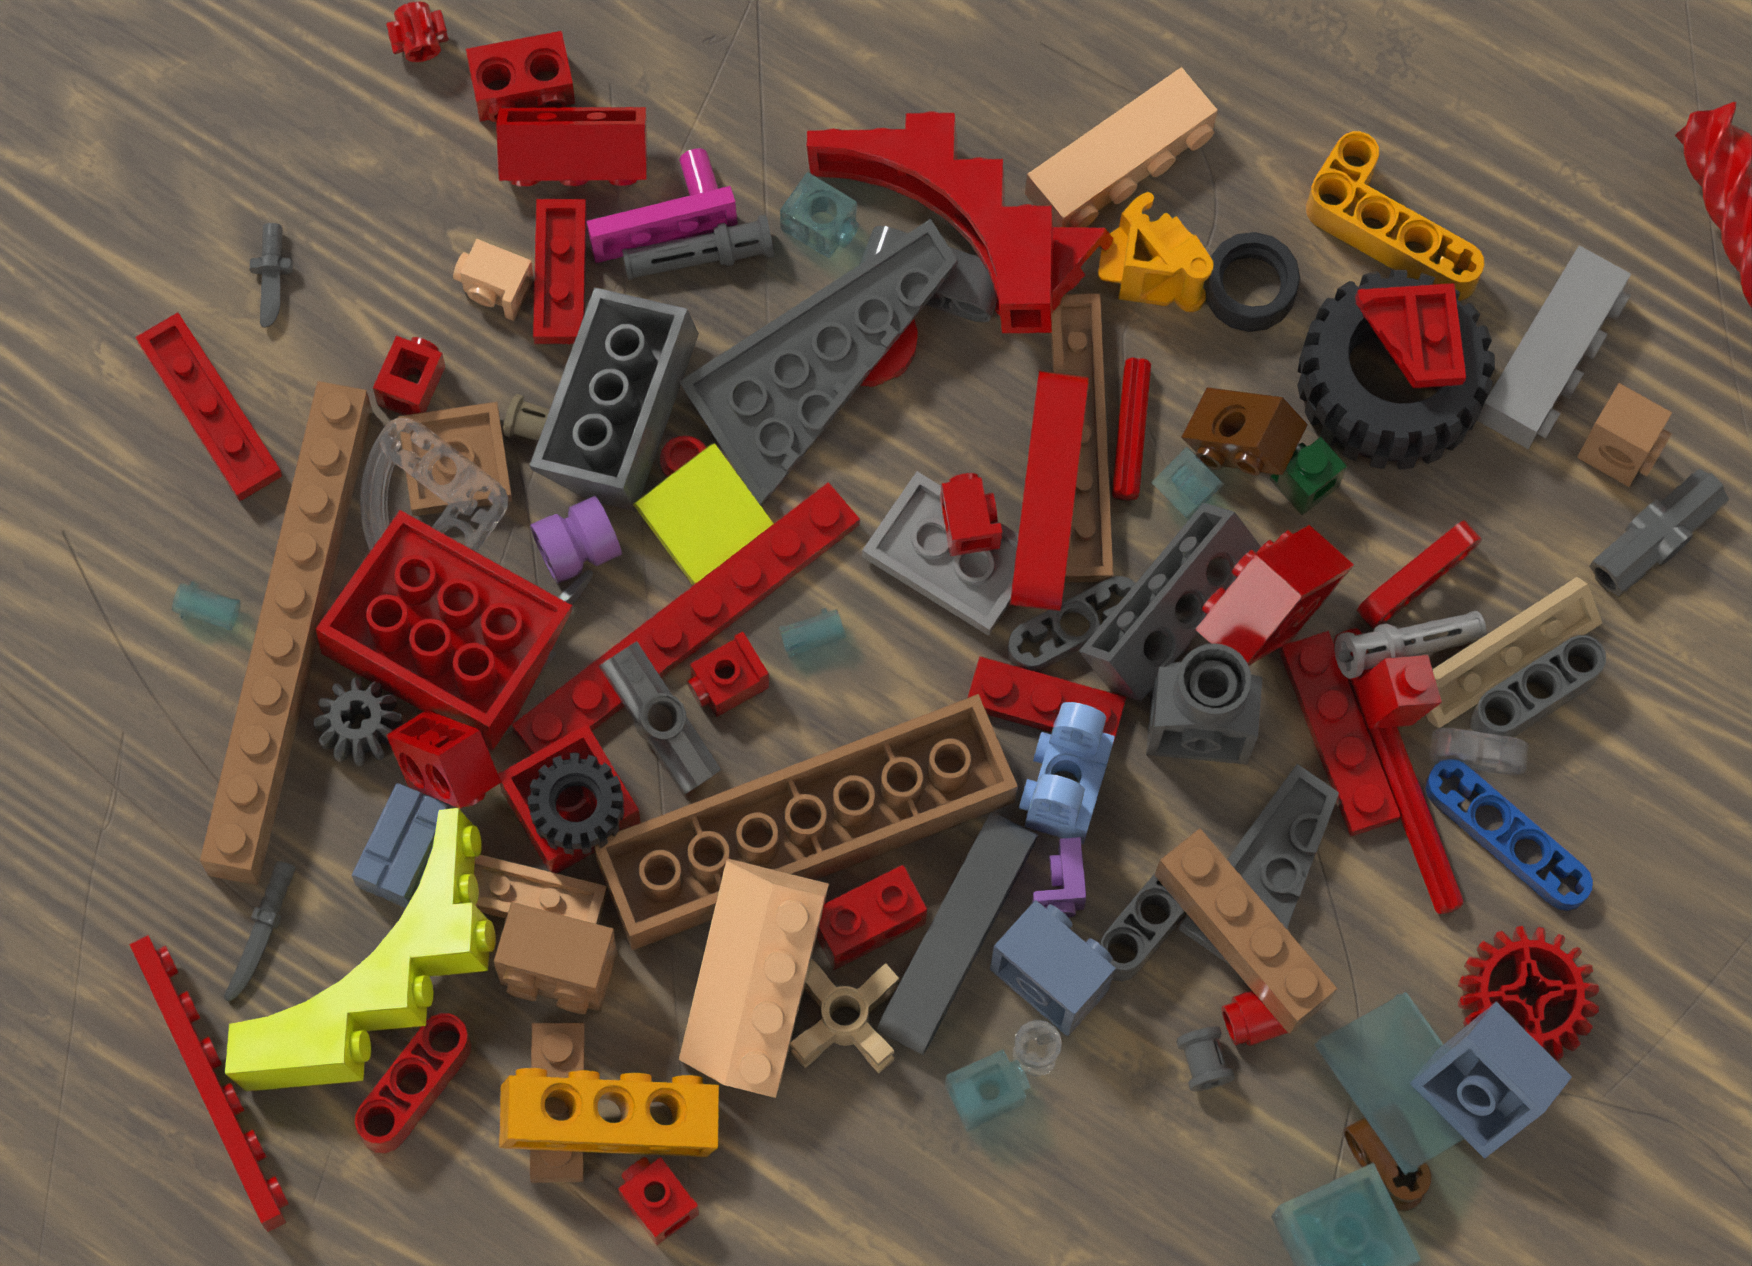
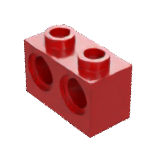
(518, 64)
(444, 759)
(870, 917)

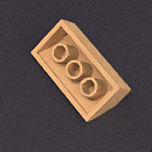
(753, 976)

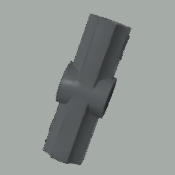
(1659, 532)
(679, 747)

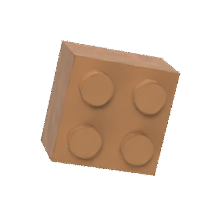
(555, 958)

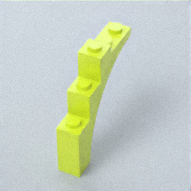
(388, 990)

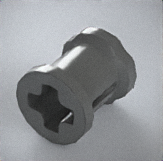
(1205, 1059)

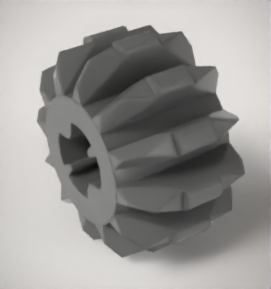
(341, 714)

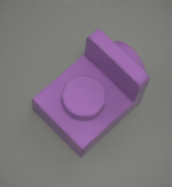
(1067, 872)

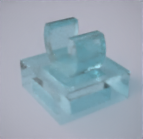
(1187, 482)

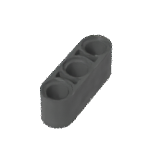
(965, 291)
(1550, 670)
(1140, 934)

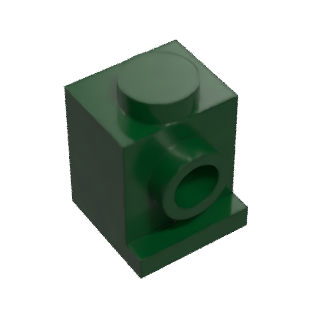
(1310, 475)

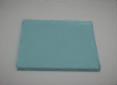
(1376, 1063)

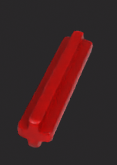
(1131, 429)

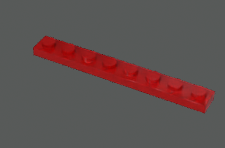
(697, 614)

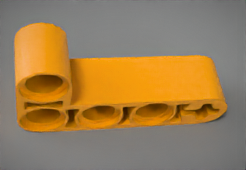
(1399, 222)

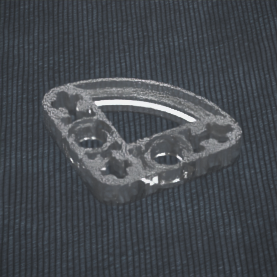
(456, 494)

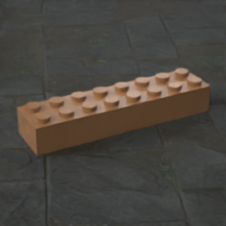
(809, 817)

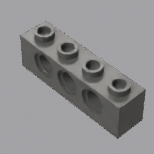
(1166, 603)

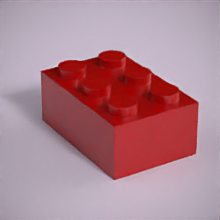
(1274, 593)

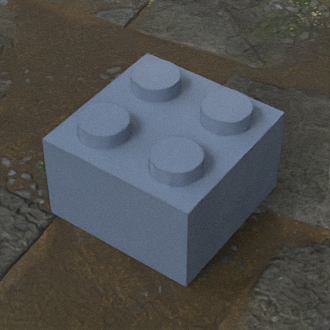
(1053, 966)
(1490, 1080)

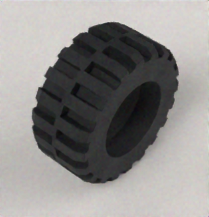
(1373, 425)

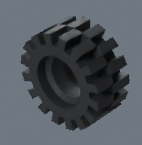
(570, 773)

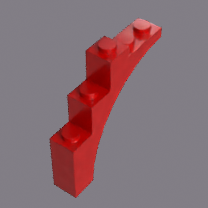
(968, 193)

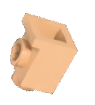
(495, 277)

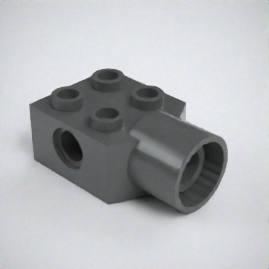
(1205, 707)

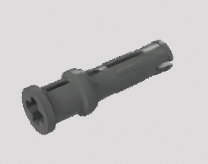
(722, 245)

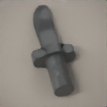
(270, 266)

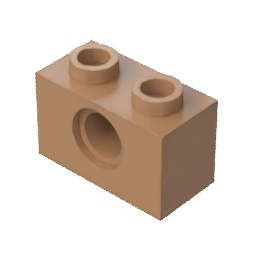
(1626, 436)

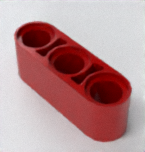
(410, 1108)

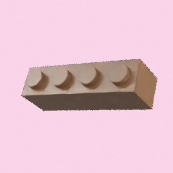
(1245, 931)

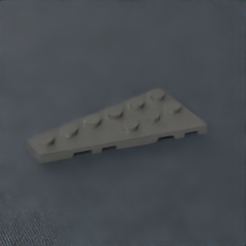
(797, 372)

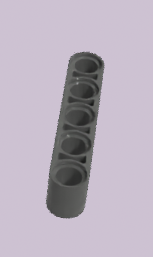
(957, 933)

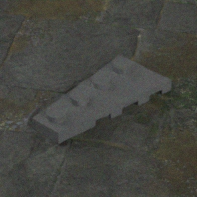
(1280, 847)

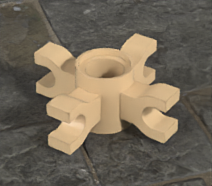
(874, 991)

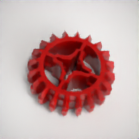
(1549, 992)

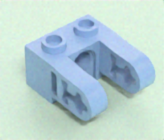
(1075, 746)

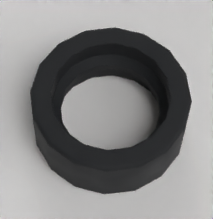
(1259, 247)

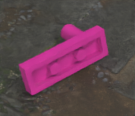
(669, 219)

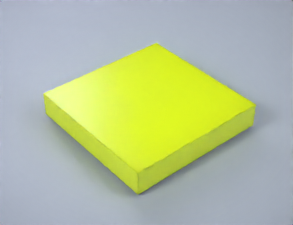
(703, 513)

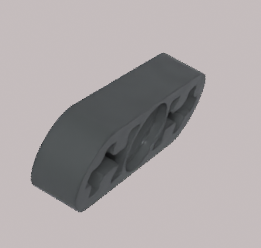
(1036, 629)

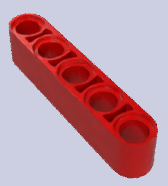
(1049, 491)

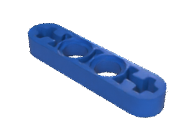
(1514, 828)

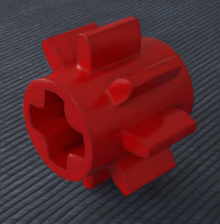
(417, 31)

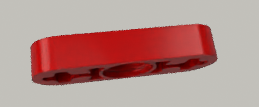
(1419, 574)

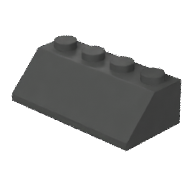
(615, 397)

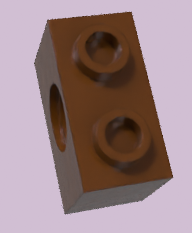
(1244, 431)

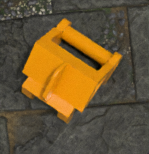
(1156, 259)

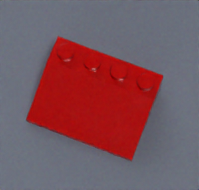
(443, 627)

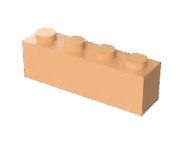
(1123, 151)

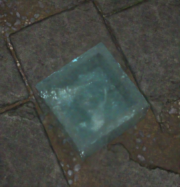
(1346, 1225)

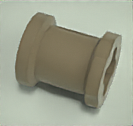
(524, 419)

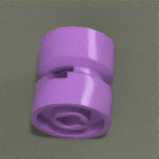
(576, 539)

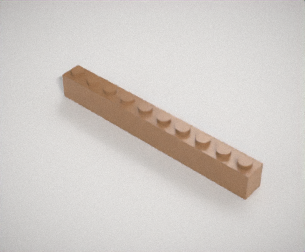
(286, 634)

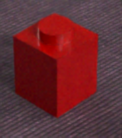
(1398, 692)

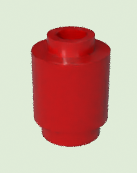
(1250, 1020)

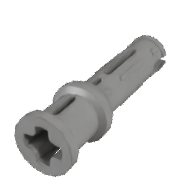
(1394, 643)

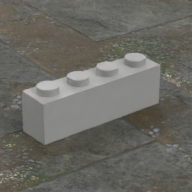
(1554, 347)

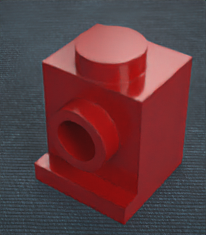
(404, 359)
(968, 515)
(724, 694)
(661, 1217)

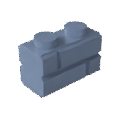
(399, 846)

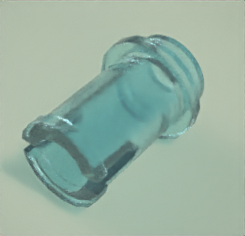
(205, 606)
(812, 632)

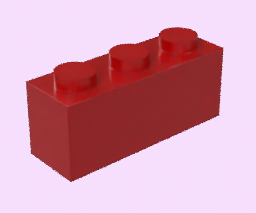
(572, 145)

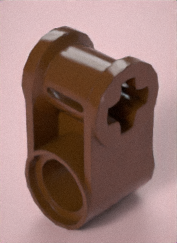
(1369, 1149)

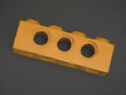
(528, 1125)

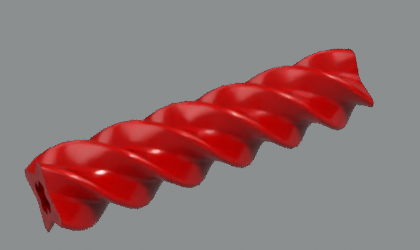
(1721, 164)

